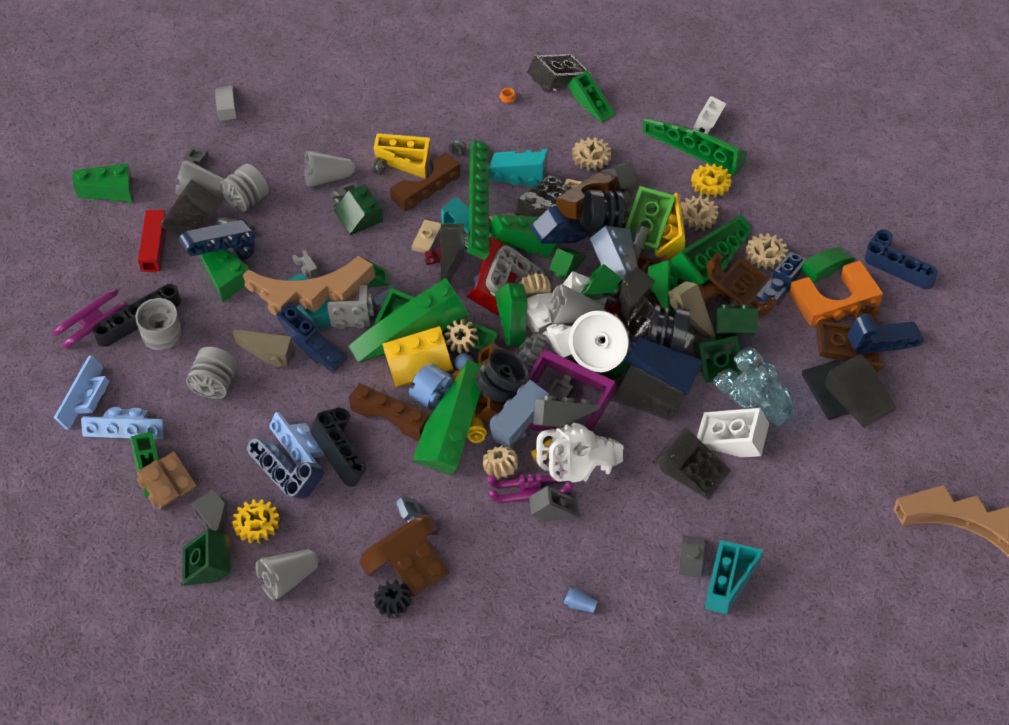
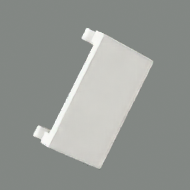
(709, 114)

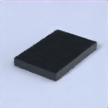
(815, 379)

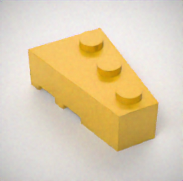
(404, 153)

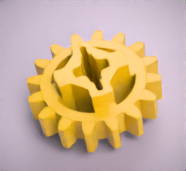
(711, 180)
(256, 522)

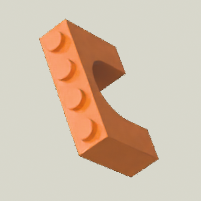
(817, 307)

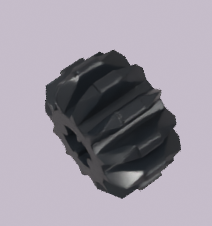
(386, 604)

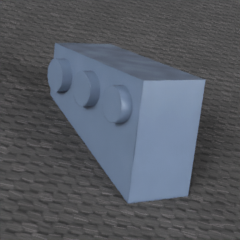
(615, 249)
(516, 415)

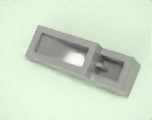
(225, 103)

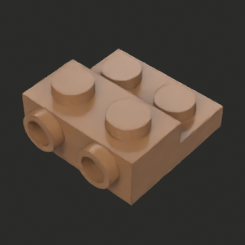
(165, 480)

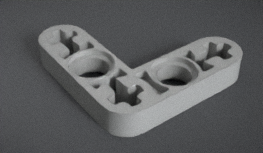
(504, 258)

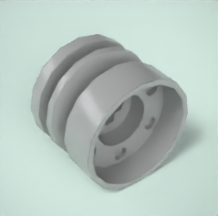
(244, 188)
(159, 324)
(212, 373)

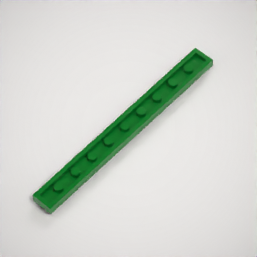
(479, 200)

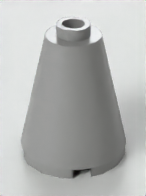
(326, 168)
(200, 175)
(570, 305)
(285, 571)

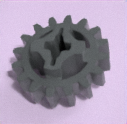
(531, 349)

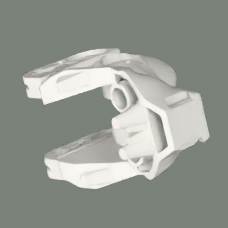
(577, 452)

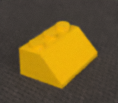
(673, 237)
(413, 352)

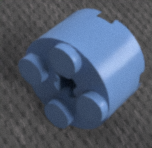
(430, 386)

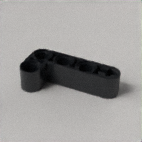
(329, 435)

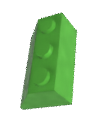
(651, 211)

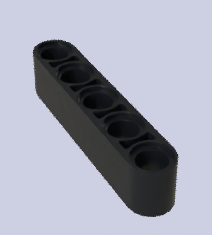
(124, 321)

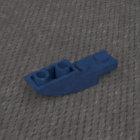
(782, 277)
(308, 338)

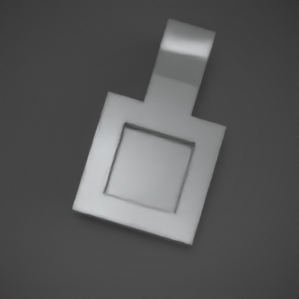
(309, 268)

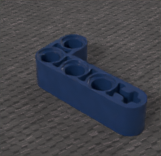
(556, 229)
(220, 237)
(897, 263)
(872, 338)
(292, 481)

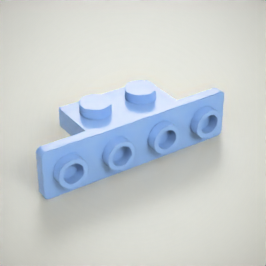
(83, 393)
(122, 424)
(296, 440)

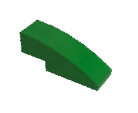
(825, 263)

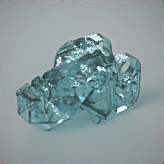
(757, 387)

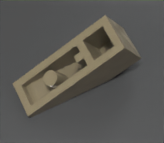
(689, 297)
(268, 347)

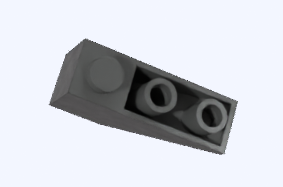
(558, 413)

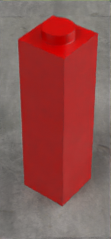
(152, 241)

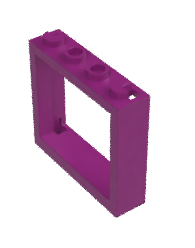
(579, 373)

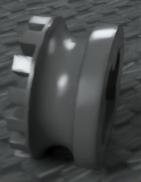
(457, 146)
(378, 165)

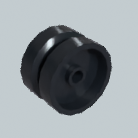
(501, 376)

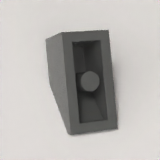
(624, 174)
(553, 505)
(211, 510)
(691, 556)

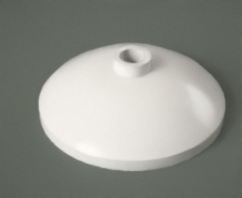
(586, 342)

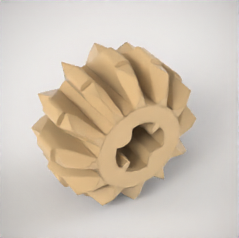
(536, 284)
(456, 331)
(500, 461)

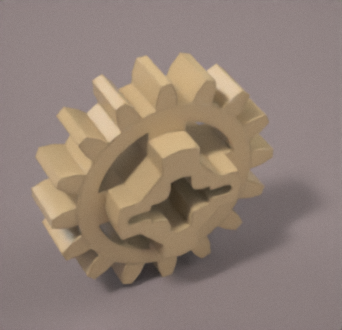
(591, 154)
(707, 213)
(766, 251)

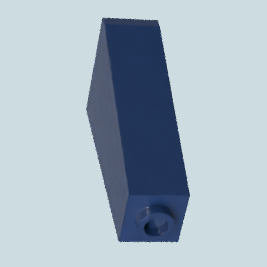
(663, 363)

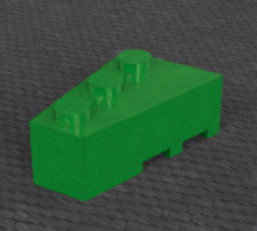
(104, 182)
(517, 233)
(225, 272)

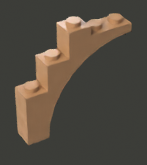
(312, 293)
(938, 506)

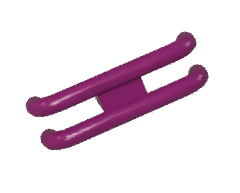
(89, 317)
(527, 486)

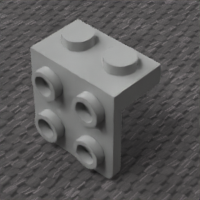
(352, 313)

